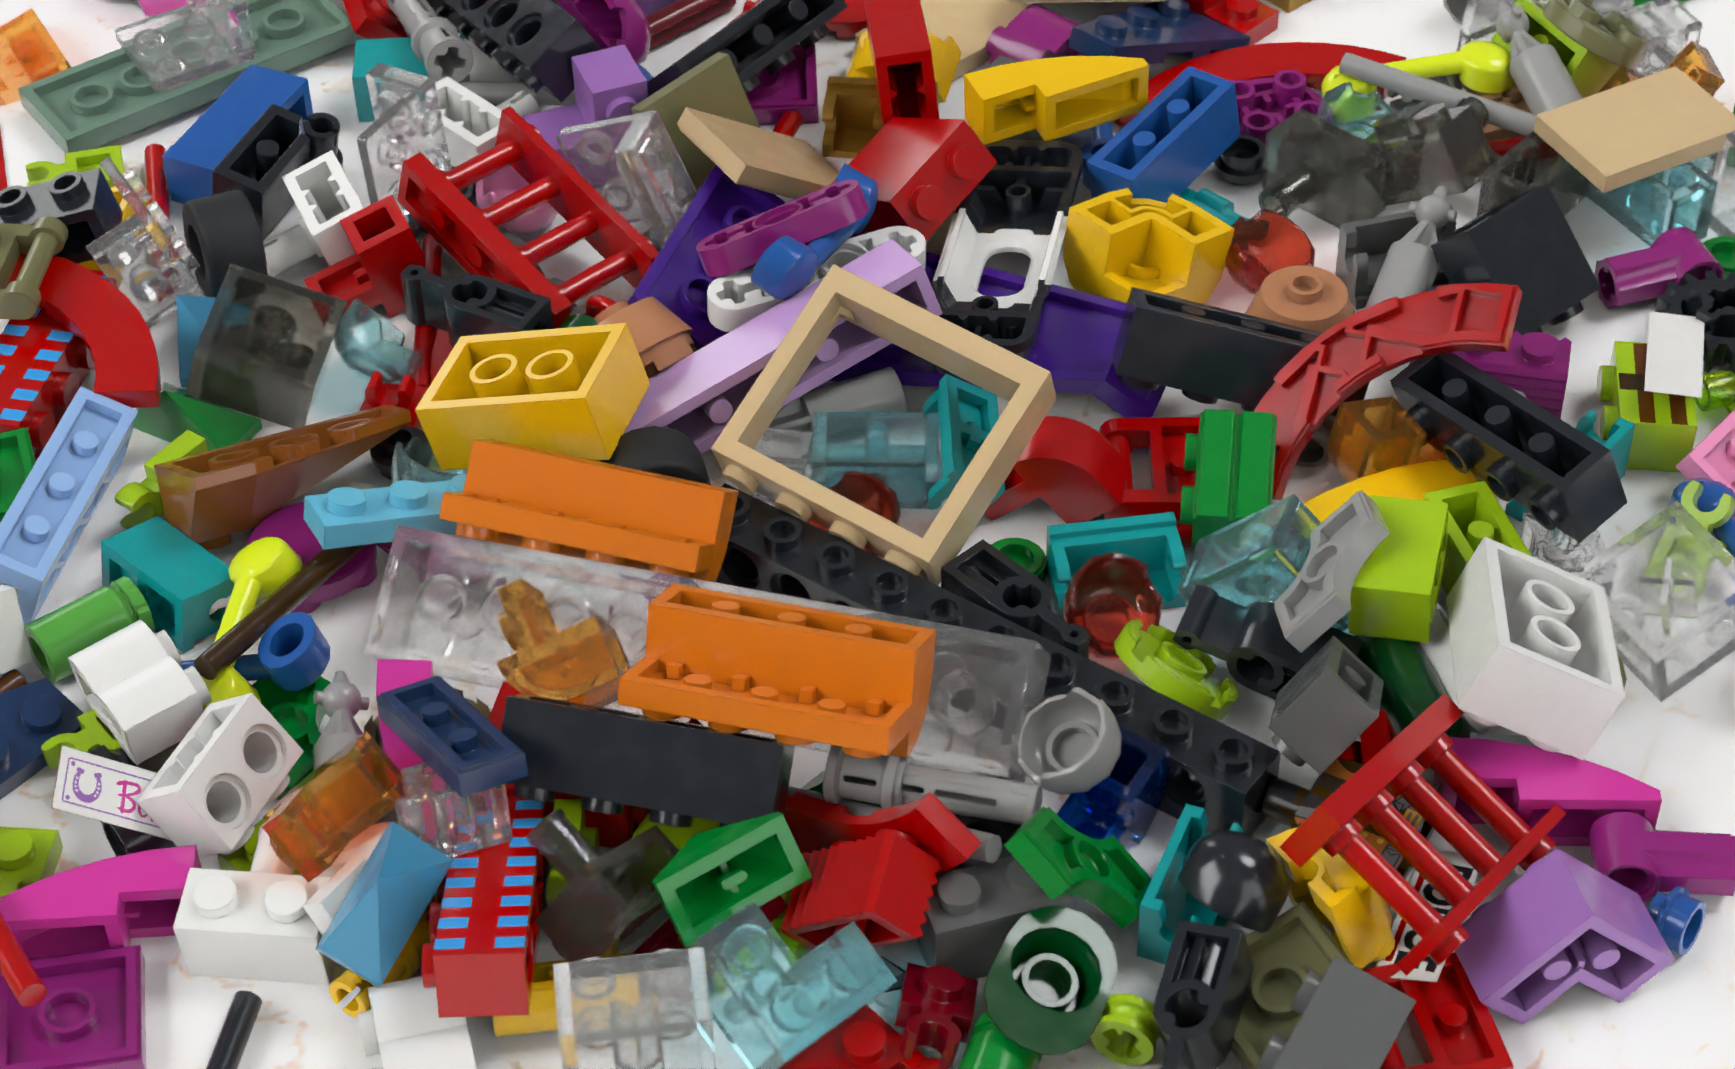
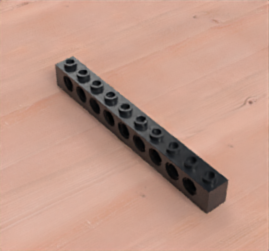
(1208, 760)

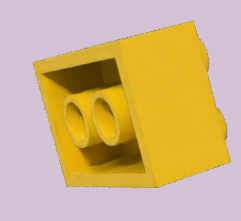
(536, 390)

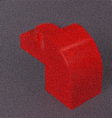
(382, 251)
(1068, 469)

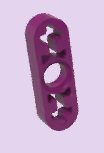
(800, 219)

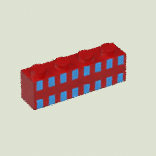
(40, 374)
(486, 926)

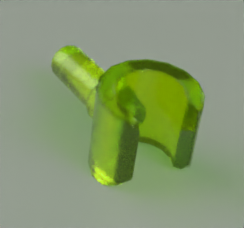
(1718, 391)

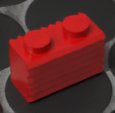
(870, 881)

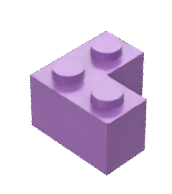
(605, 88)
(1556, 930)

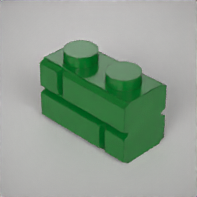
(1232, 469)

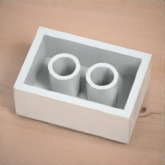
(1533, 649)

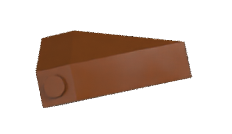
(247, 481)

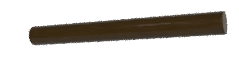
(278, 604)

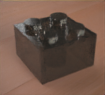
(265, 347)

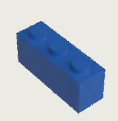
(217, 130)
(1169, 139)

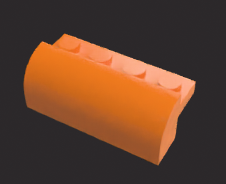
(592, 510)
(783, 671)

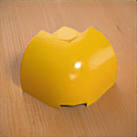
(1144, 245)

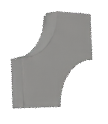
(1325, 582)

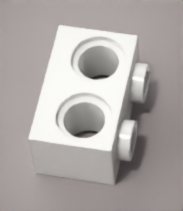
(221, 776)

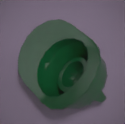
(1051, 980)

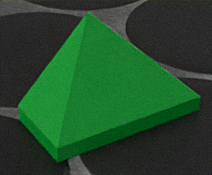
(183, 412)
(726, 871)

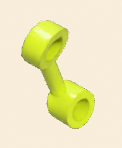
(1480, 67)
(256, 574)

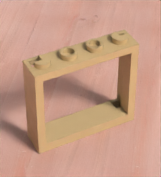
(929, 337)

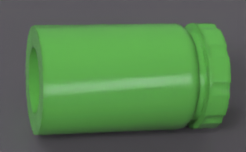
(83, 624)

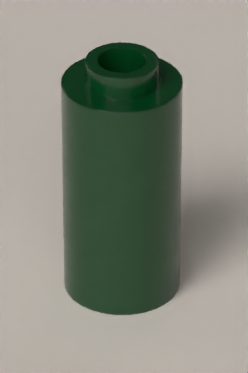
(1408, 680)

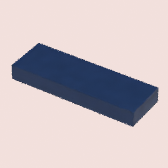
(451, 736)

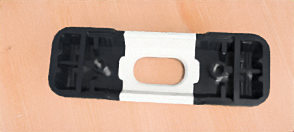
(1012, 209)

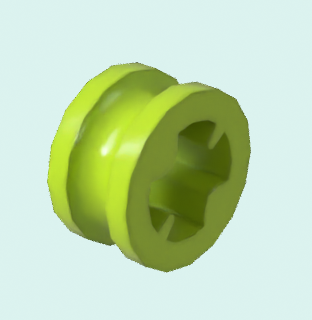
(1126, 1030)

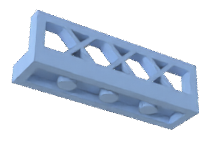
(62, 495)

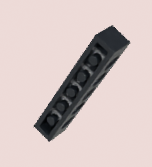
(524, 37)

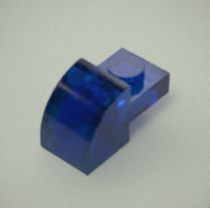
(1127, 798)

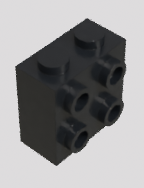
(1523, 245)

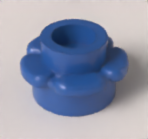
(1678, 918)

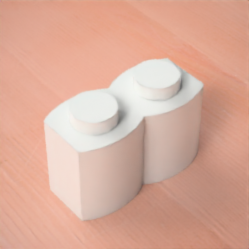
(140, 689)
(409, 1032)

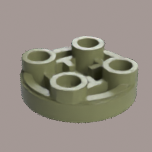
(1608, 37)

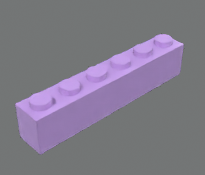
(710, 384)

